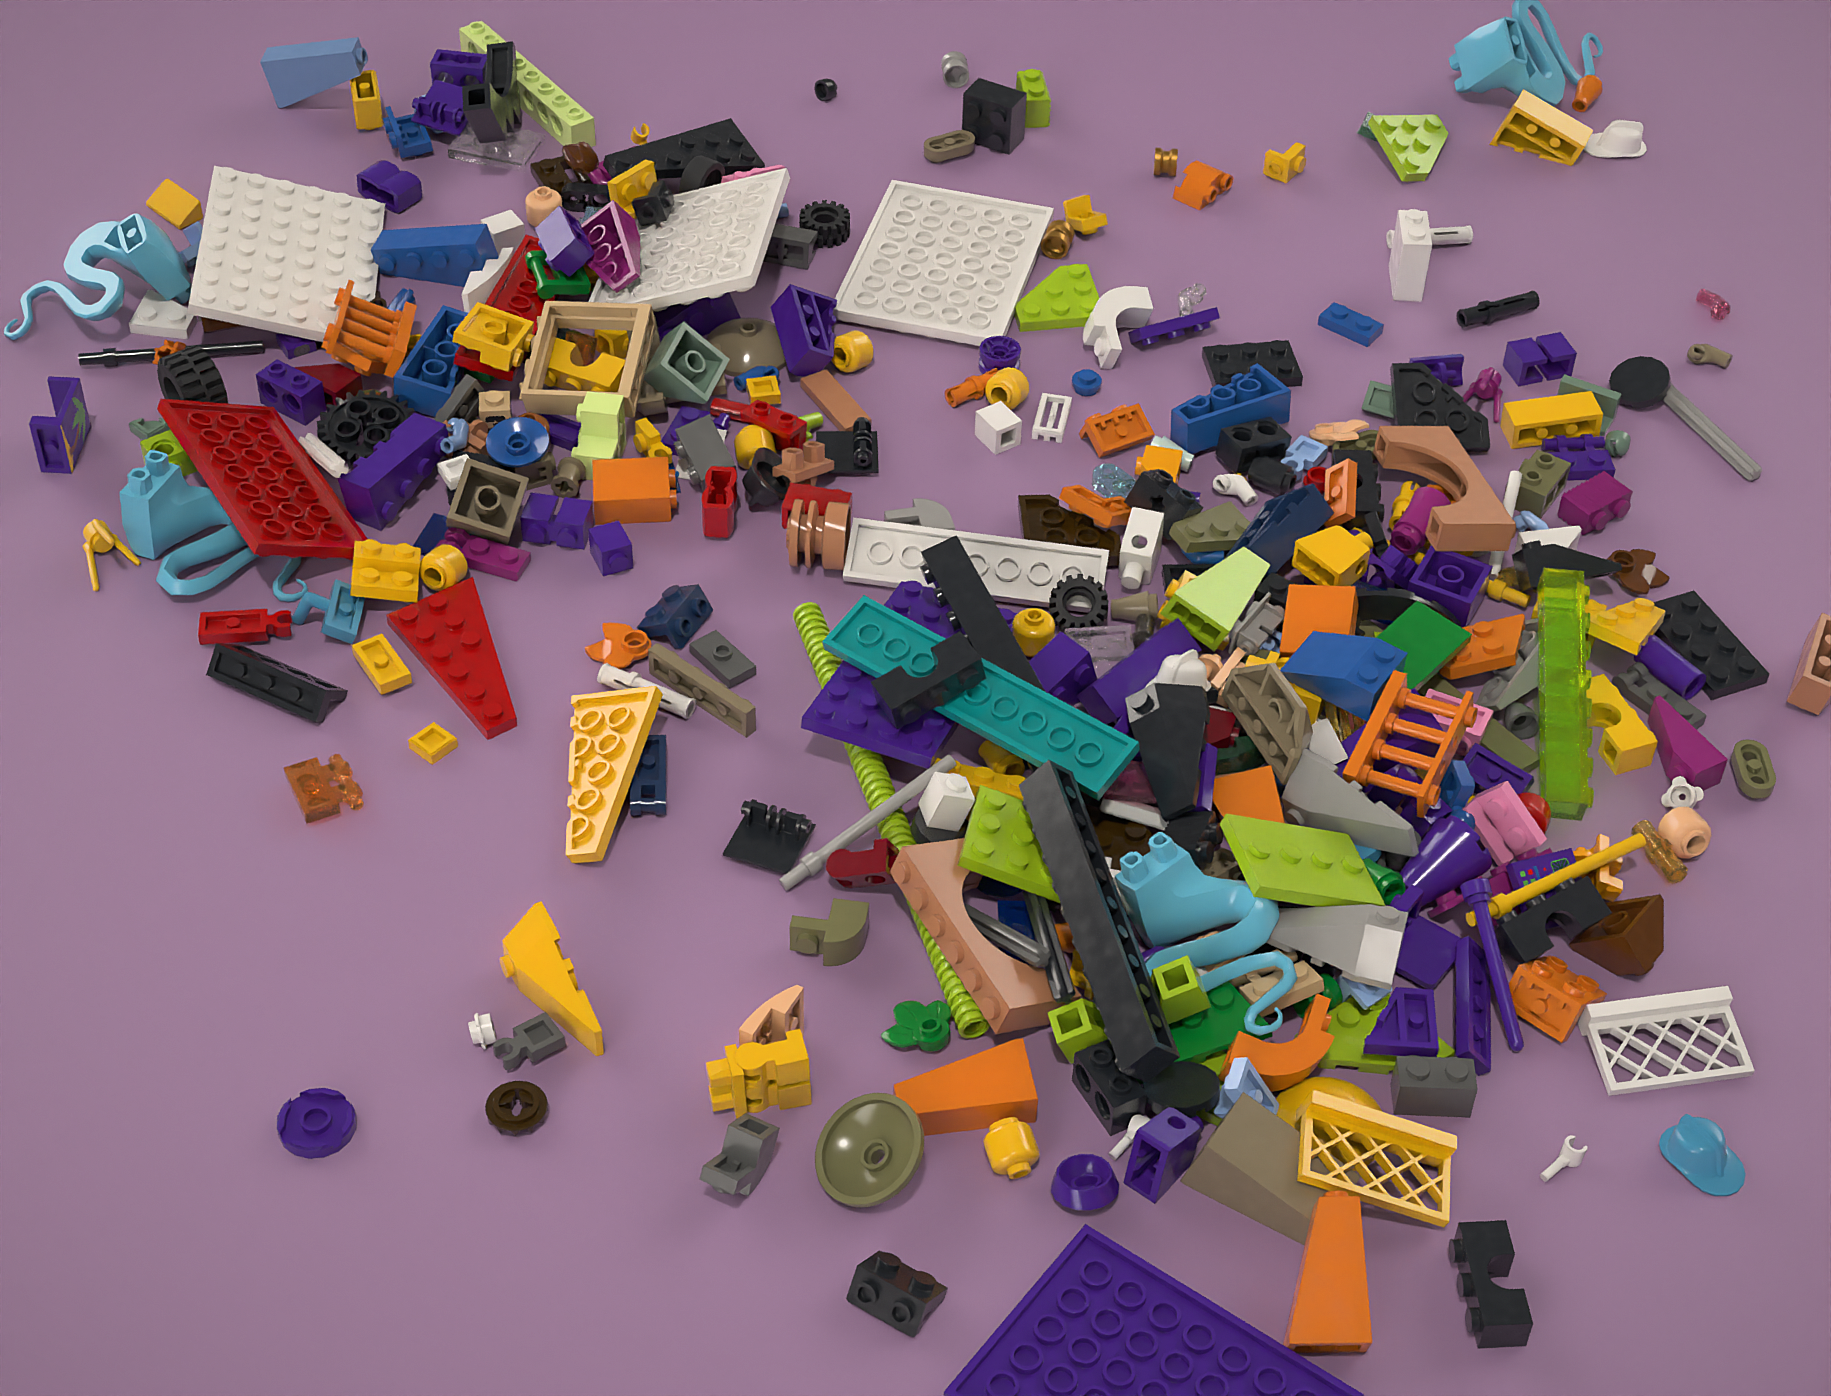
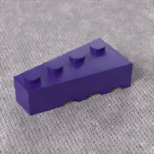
(393, 471)

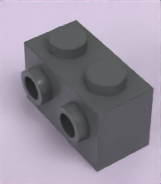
(702, 448)
(1433, 1086)

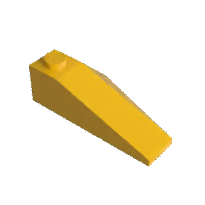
(547, 979)

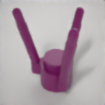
(1487, 386)

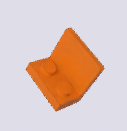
(1552, 995)

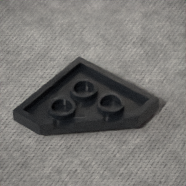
(1426, 401)

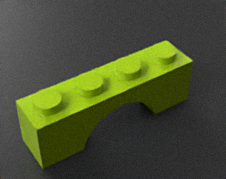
(1178, 991)

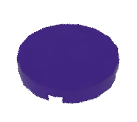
(316, 1123)

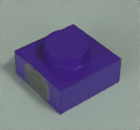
(295, 346)

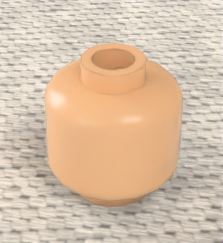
(541, 204)
(1685, 831)

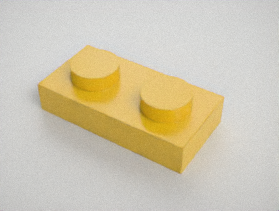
(381, 664)

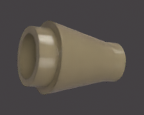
(1135, 605)

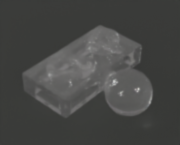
(1104, 644)

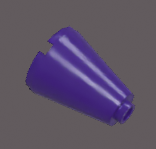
(1446, 859)

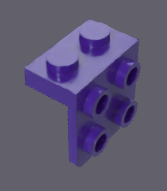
(1426, 947)

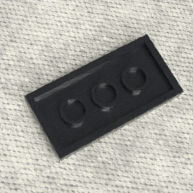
(1709, 645)

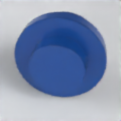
(1086, 382)

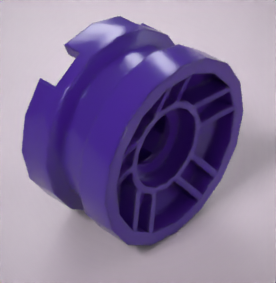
(999, 353)

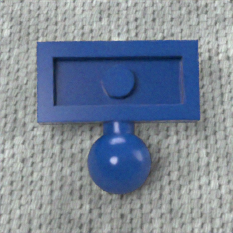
(1456, 789)

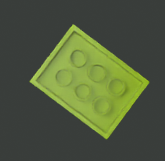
(1299, 863)

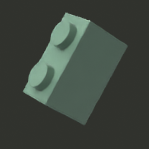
(685, 366)

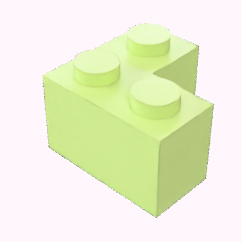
(601, 429)

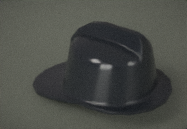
(761, 483)

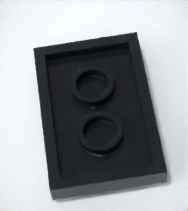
(1274, 356)

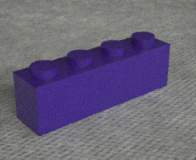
(1107, 694)

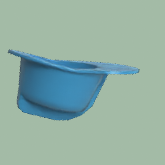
(1701, 1155)

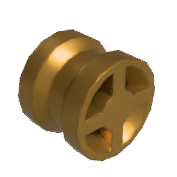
(1165, 161)

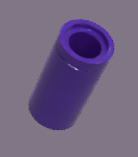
(1671, 668)

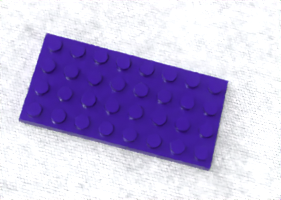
(848, 706)

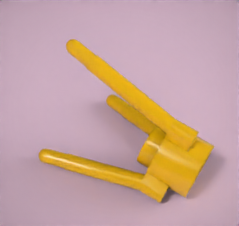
(101, 539)

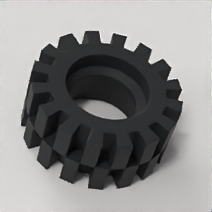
(829, 220)
(1082, 587)

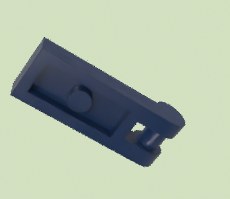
(650, 778)

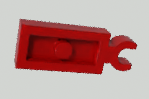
(242, 626)

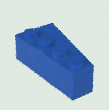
(434, 253)
(429, 370)
(1245, 399)

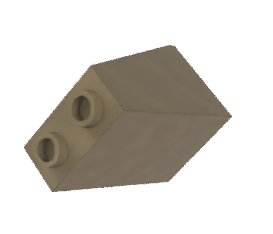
(1254, 1169)

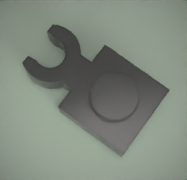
(532, 1039)

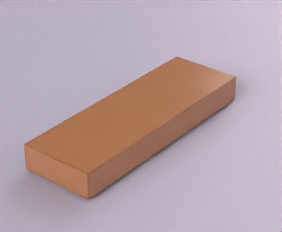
(833, 400)

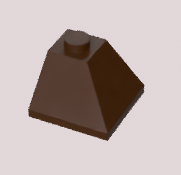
(1627, 938)

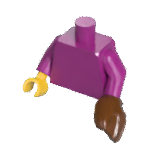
(585, 160)

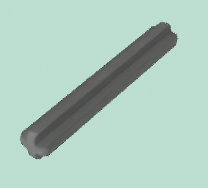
(1009, 938)

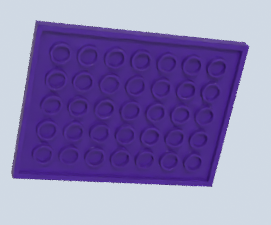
(1128, 1329)

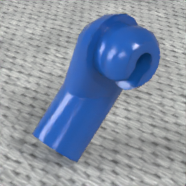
(1208, 557)

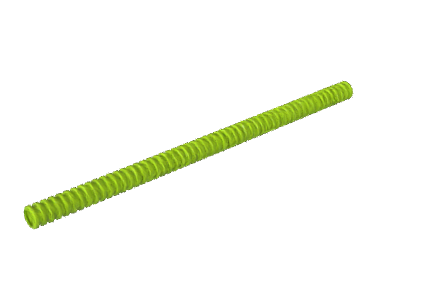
(878, 788)

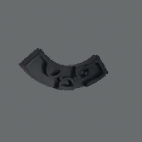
(1393, 603)

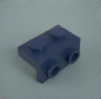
(677, 614)

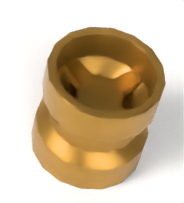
(1057, 239)

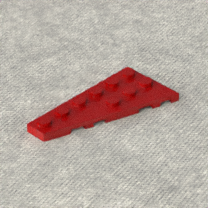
(457, 649)

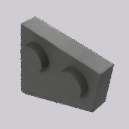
(462, 402)

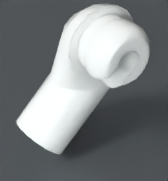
(1235, 485)

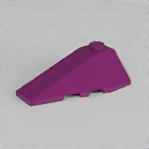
(615, 246)

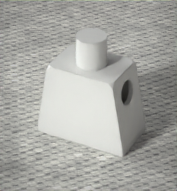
(1136, 560)

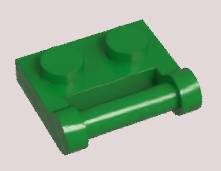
(563, 284)

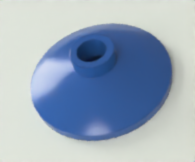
(517, 442)

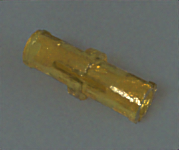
(1660, 852)

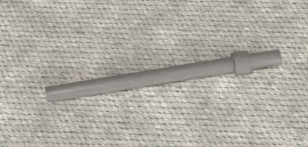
(813, 862)

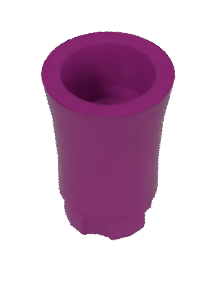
(1410, 529)

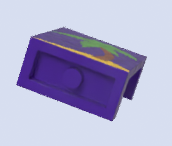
(61, 437)

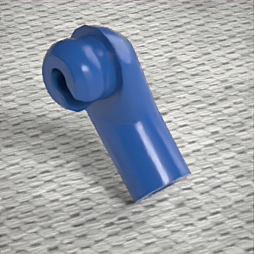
(758, 371)

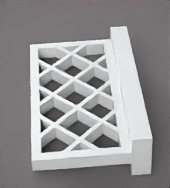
(1659, 1011)

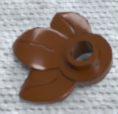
(1637, 570)

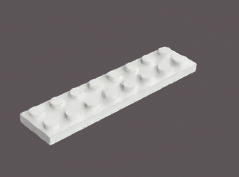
(1009, 567)

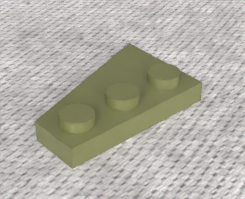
(1210, 530)

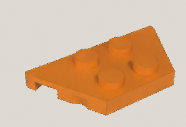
(1491, 647)

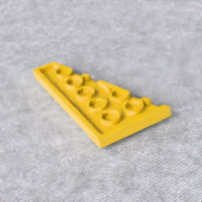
(602, 761)

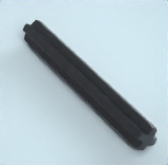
(1046, 935)

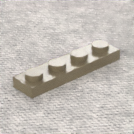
(709, 694)

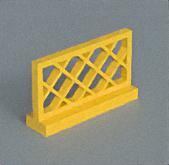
(1377, 1133)

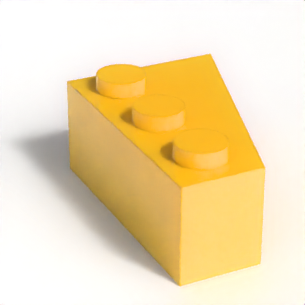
(1542, 130)

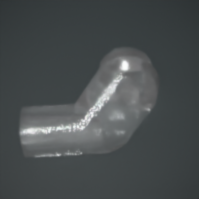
(1190, 297)

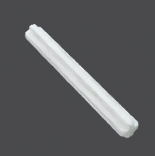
(323, 455)

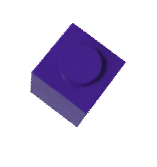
(611, 548)

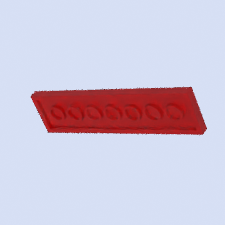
(515, 295)

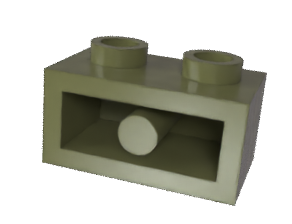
(1541, 482)

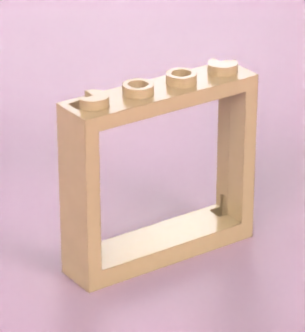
(587, 315)

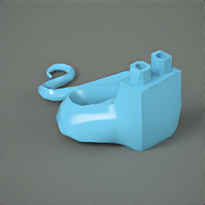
(1517, 57)
(133, 244)
(164, 510)
(1174, 899)

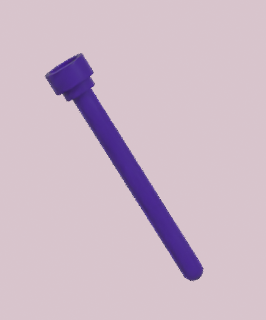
(1477, 895)

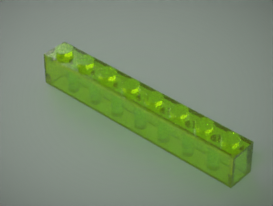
(1562, 693)

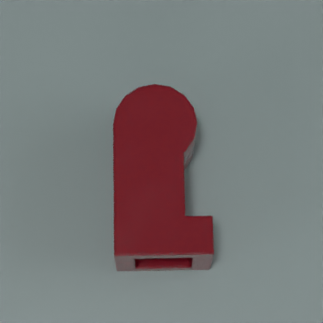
(863, 867)

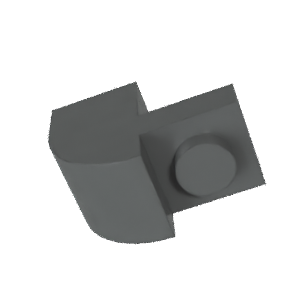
(743, 1157)

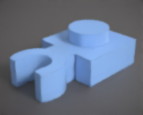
(1304, 455)

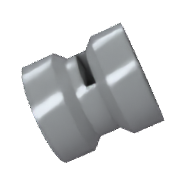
(955, 69)

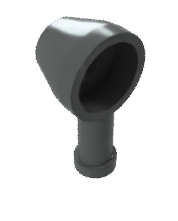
(1521, 720)

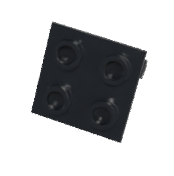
(852, 450)
(769, 837)

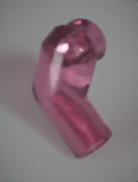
(1719, 305)

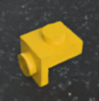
(1286, 165)
(1081, 217)

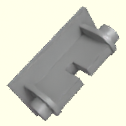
(1259, 616)

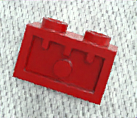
(785, 427)

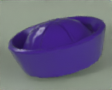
(1084, 1182)

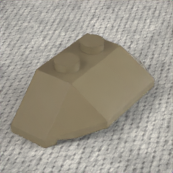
(1270, 715)

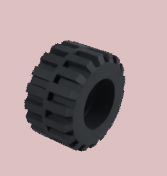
(191, 377)

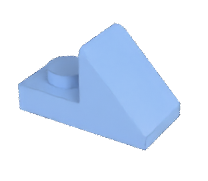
(1246, 1079)

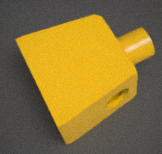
(1333, 556)

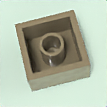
(487, 501)

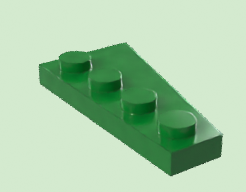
(1213, 1027)

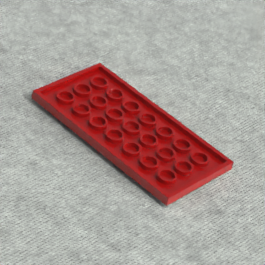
(263, 479)

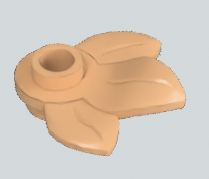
(1337, 431)

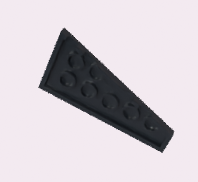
(671, 155)

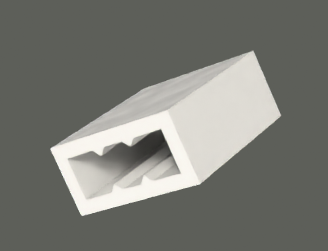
(1410, 255)

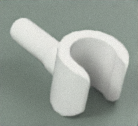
(1135, 1123)
(1567, 1157)

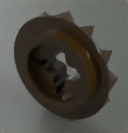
(502, 1101)

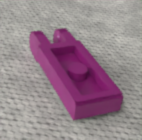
(488, 555)

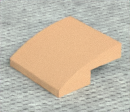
(774, 1018)

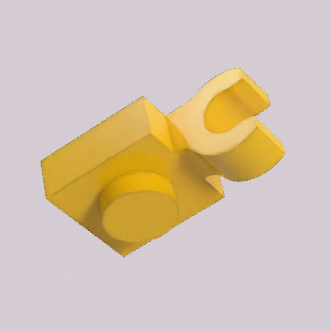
(649, 440)

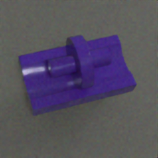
(1444, 367)
(1393, 569)

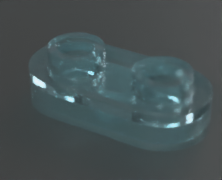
(1112, 481)

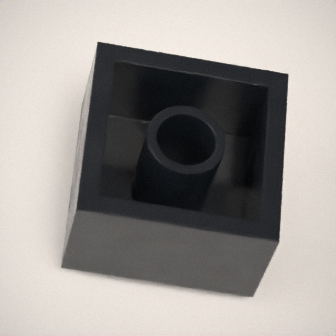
(994, 115)

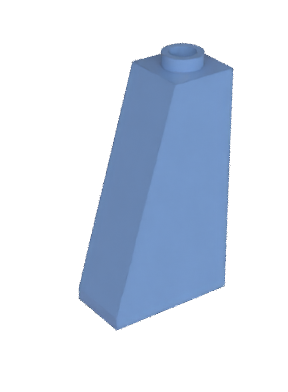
(310, 68)

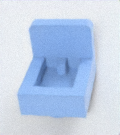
(193, 234)
(1364, 994)

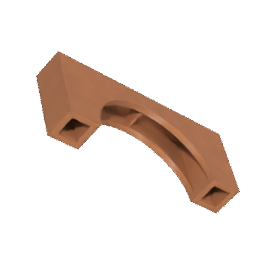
(1478, 517)
(1003, 988)

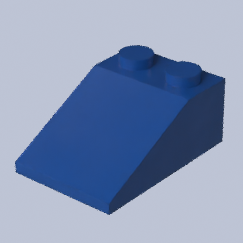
(1345, 669)

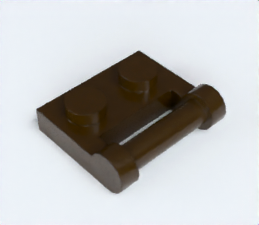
(553, 175)

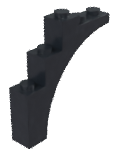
(494, 105)

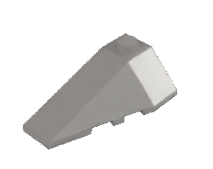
(1515, 680)
(1327, 802)
(1354, 938)

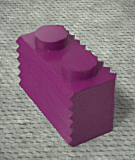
(1595, 503)

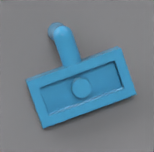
(341, 611)

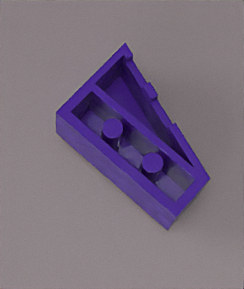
(805, 329)

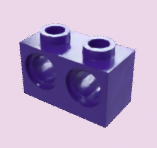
(458, 67)
(291, 392)

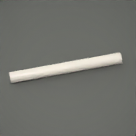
(1509, 503)

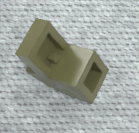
(838, 938)

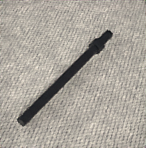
(111, 357)

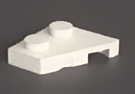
(162, 318)

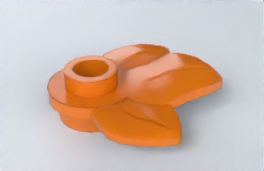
(620, 645)

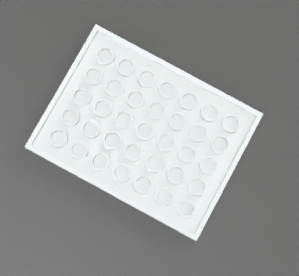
(706, 245)
(281, 253)
(943, 263)

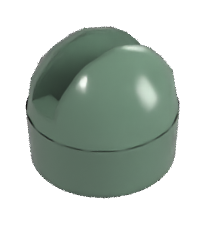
(1621, 445)

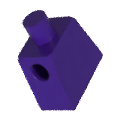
(1171, 1140)

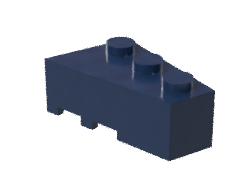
(1283, 522)

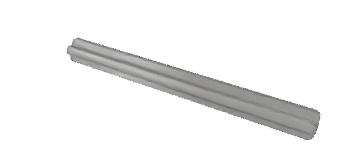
(1712, 434)

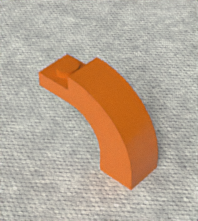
(1288, 1062)

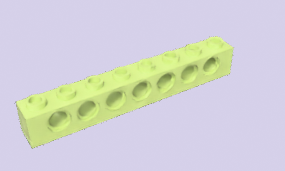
(537, 93)

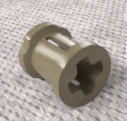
(569, 473)

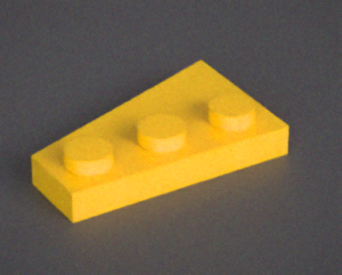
(1627, 624)

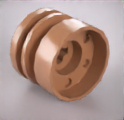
(819, 534)

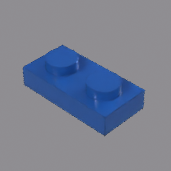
(1350, 324)

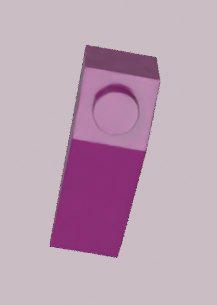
(1683, 748)

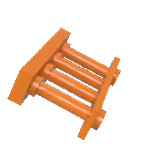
(395, 324)
(1386, 721)

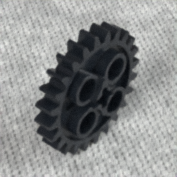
(360, 423)

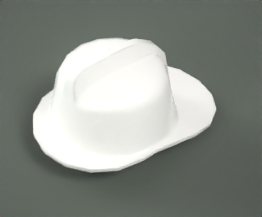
(1617, 140)
(1183, 670)

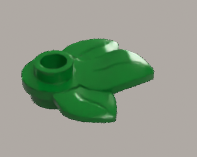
(919, 1025)

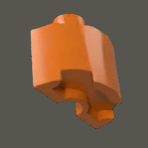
(1202, 185)

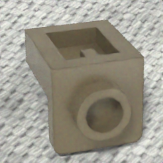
(539, 472)

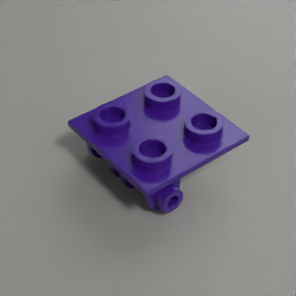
(441, 108)

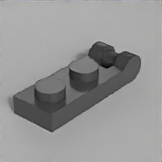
(1649, 688)

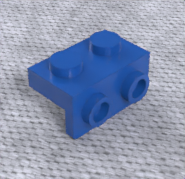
(406, 136)

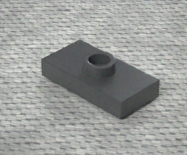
(722, 659)

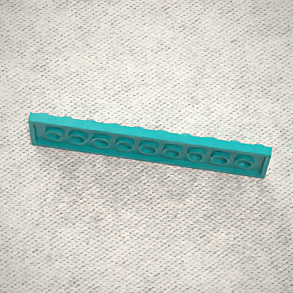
(998, 708)

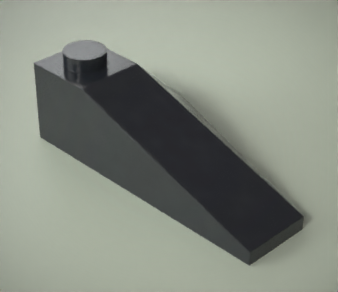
(1170, 732)

